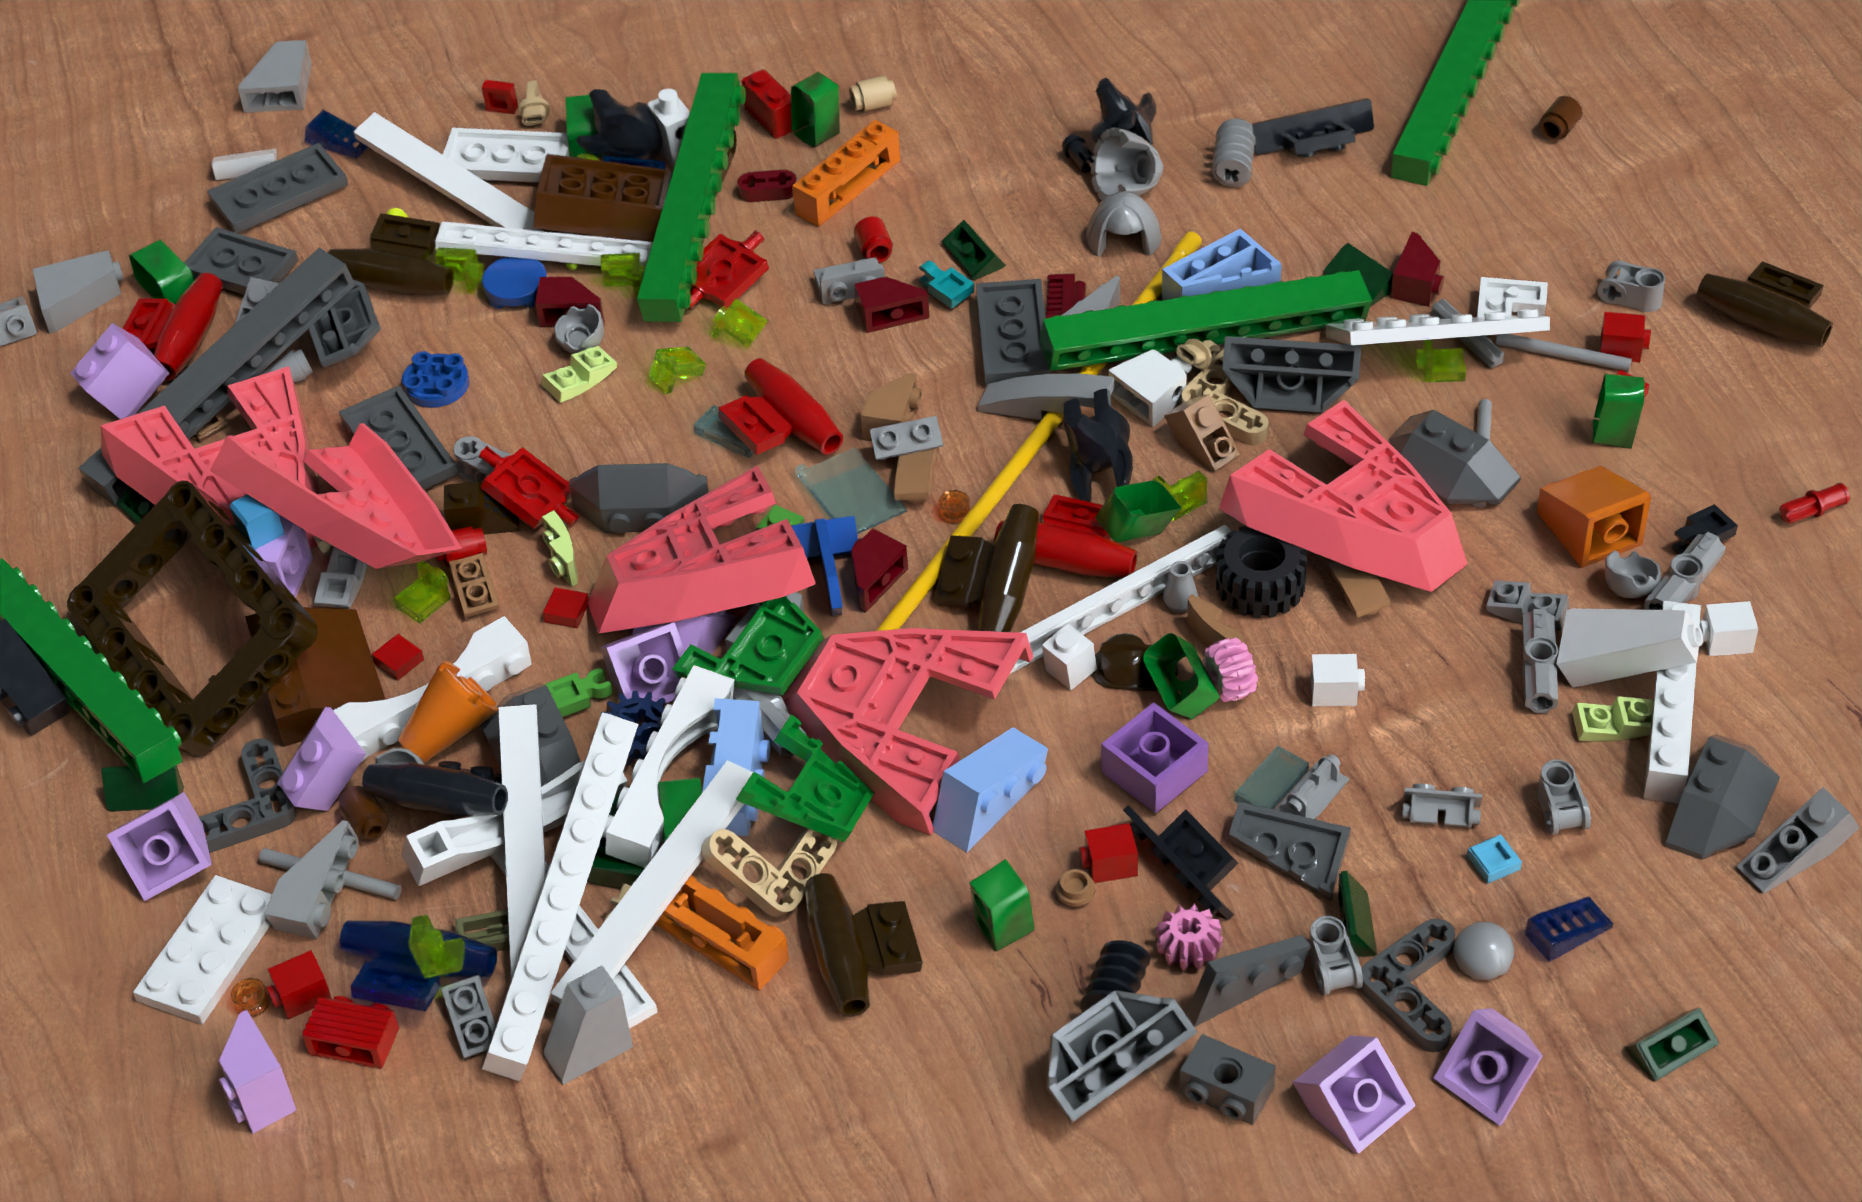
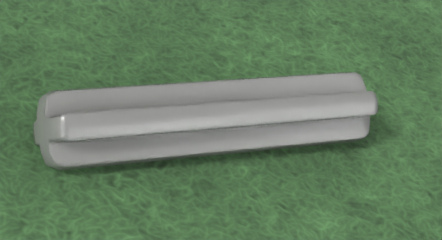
(1480, 345)

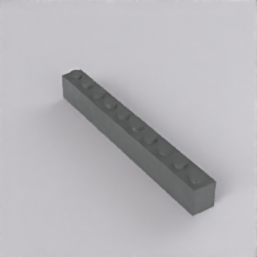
(239, 354)

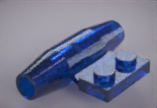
(391, 970)

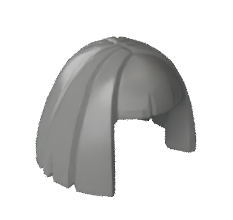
(1124, 164)
(1122, 215)

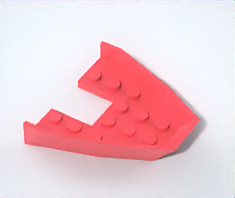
(154, 453)
(375, 514)
(1368, 518)
(684, 572)
(865, 685)

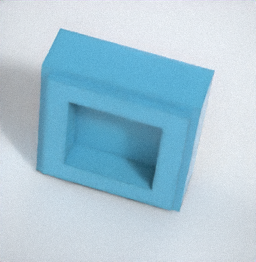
(1494, 859)

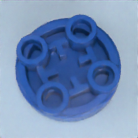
(513, 282)
(435, 379)

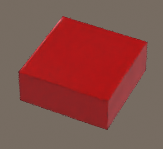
(499, 97)
(565, 607)
(398, 657)

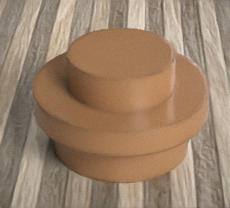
(1075, 888)

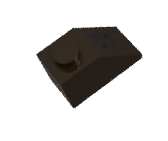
(471, 506)

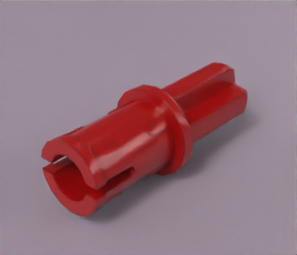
(1815, 503)

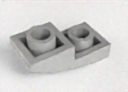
(1515, 599)
(470, 1015)

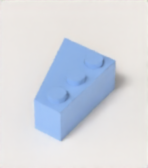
(1221, 266)
(740, 742)
(987, 786)

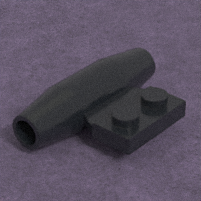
(438, 789)

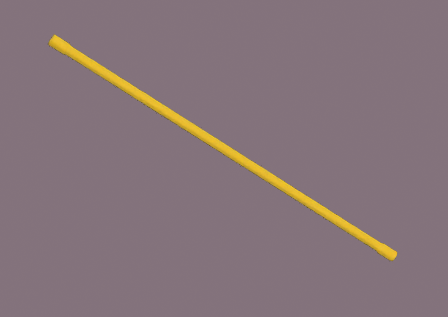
(929, 576)

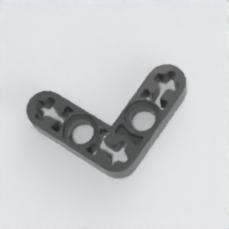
(257, 809)
(1399, 979)

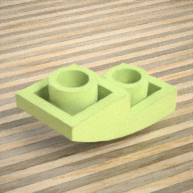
(584, 372)
(561, 548)
(1623, 720)

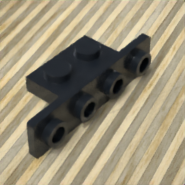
(1314, 129)
(1193, 851)

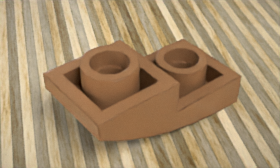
(915, 476)
(473, 585)
(1360, 589)
(1206, 623)

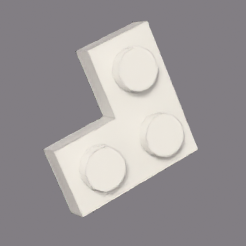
(1511, 295)

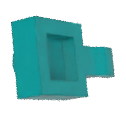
(946, 286)

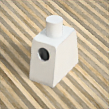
(672, 120)
(1150, 385)

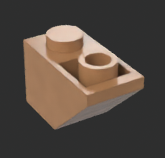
(891, 404)
(1202, 432)

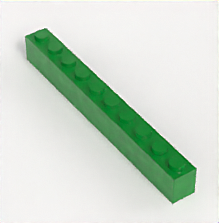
(1449, 90)
(691, 198)
(1166, 324)
(87, 681)

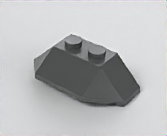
(345, 327)
(1290, 373)
(1454, 459)
(633, 495)
(555, 741)
(1722, 799)
(1111, 1047)

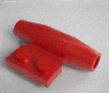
(177, 327)
(777, 411)
(1077, 542)

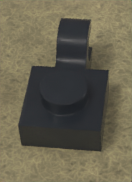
(1707, 520)

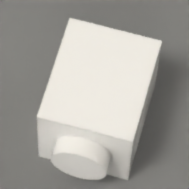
(1729, 628)
(1069, 657)
(1336, 680)

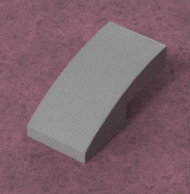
(341, 581)

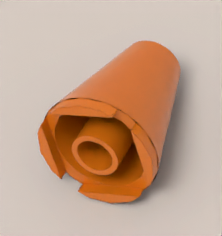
(446, 712)

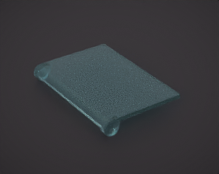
(851, 487)

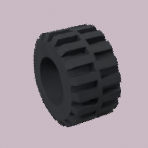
(1256, 590)

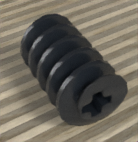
(1117, 969)

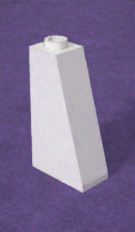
(1625, 643)

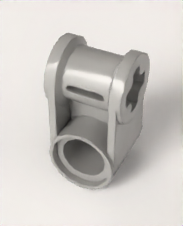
(1635, 286)
(470, 466)
(1562, 803)
(1333, 962)

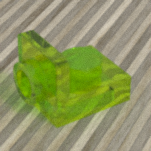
(464, 265)
(622, 270)
(739, 323)
(673, 364)
(1441, 364)
(1188, 492)
(424, 594)
(431, 952)

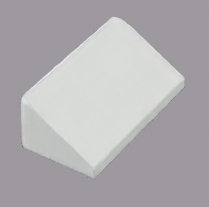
(240, 164)

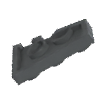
(1293, 844)
(1244, 975)

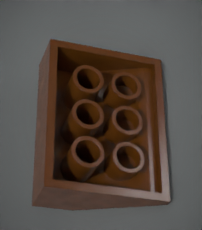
(600, 198)
(325, 675)

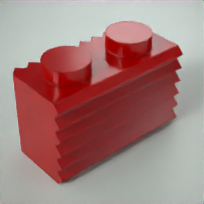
(768, 103)
(351, 1031)

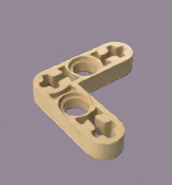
(1245, 423)
(769, 878)

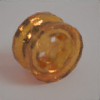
(953, 498)
(246, 989)

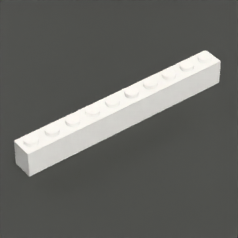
(559, 898)

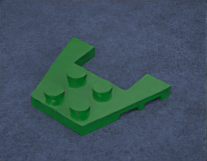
(765, 653)
(823, 796)

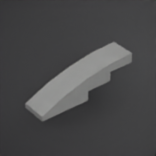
(1036, 394)

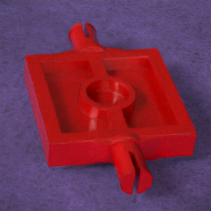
(728, 269)
(527, 487)

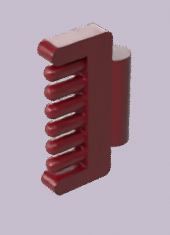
(1063, 293)

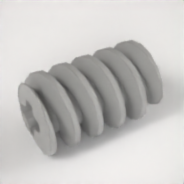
(1233, 153)

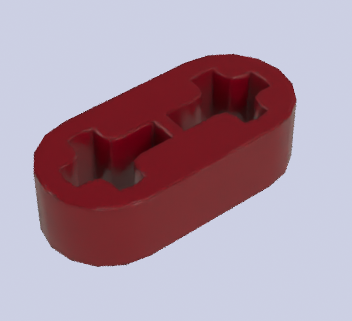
(766, 185)

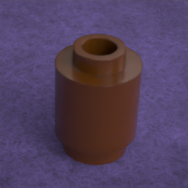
(1560, 118)
(363, 813)

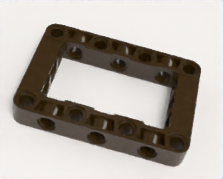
(137, 558)

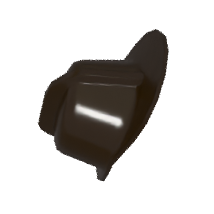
(1122, 664)

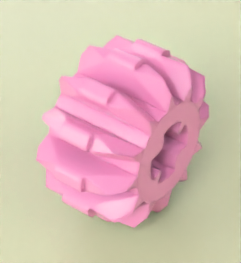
(1231, 669)
(1188, 937)

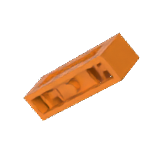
(846, 173)
(716, 922)

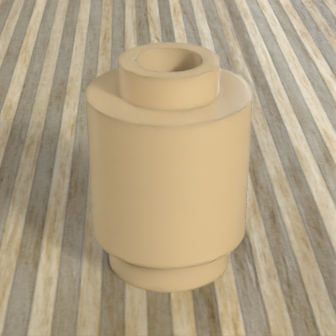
(872, 93)

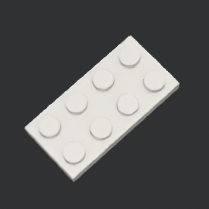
(504, 153)
(206, 951)

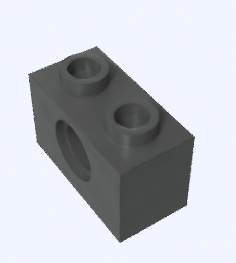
(1215, 1062)

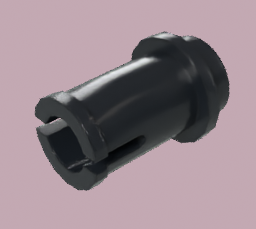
(1075, 147)

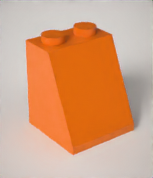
(1595, 514)

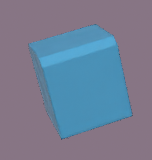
(256, 521)

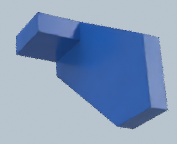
(823, 541)

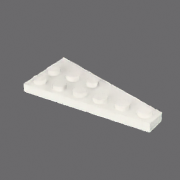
(1431, 327)

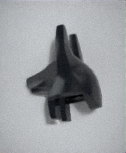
(1123, 113)
(622, 129)
(1097, 443)

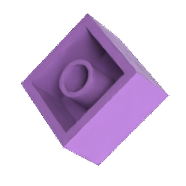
(1154, 757)

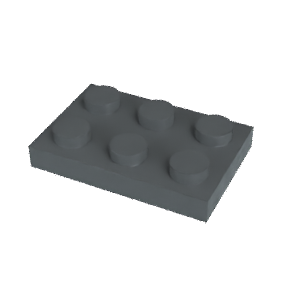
(238, 258)

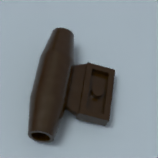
(398, 258)
(1770, 302)
(991, 573)
(850, 944)

